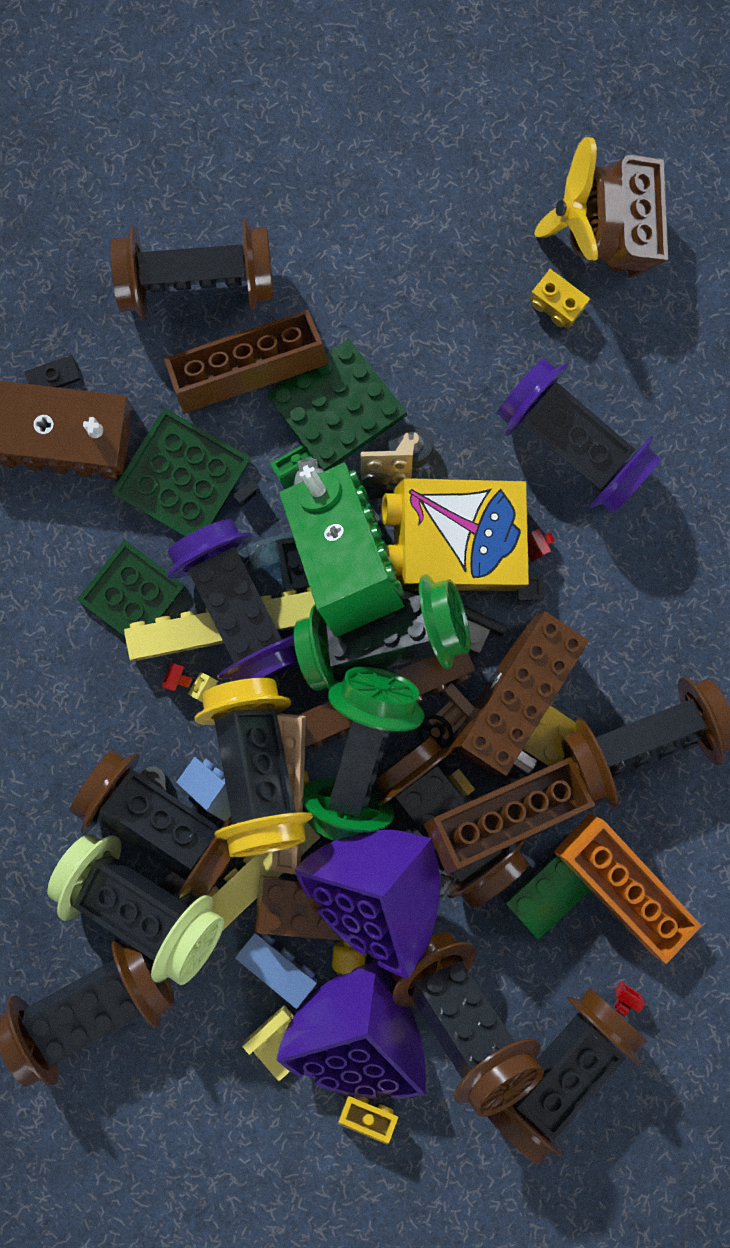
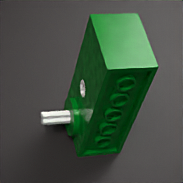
(341, 549)

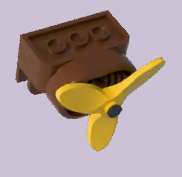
(613, 211)

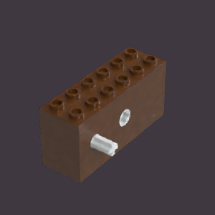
(64, 429)
(518, 696)

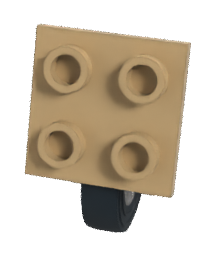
(407, 449)

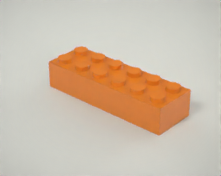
(627, 888)

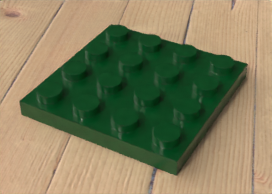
(337, 406)
(181, 474)

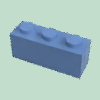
(207, 786)
(277, 968)

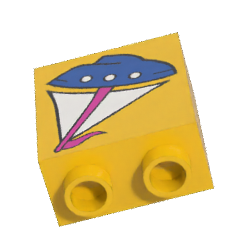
(459, 533)

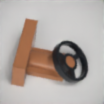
(448, 718)

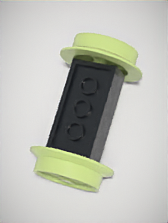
(134, 908)

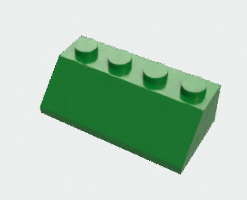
(546, 896)

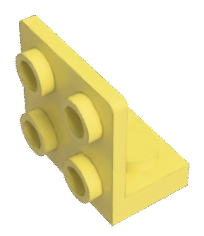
(267, 1039)

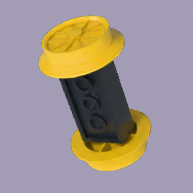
(253, 766)

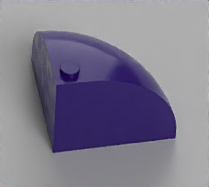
(377, 894)
(356, 1038)

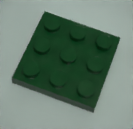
(130, 589)

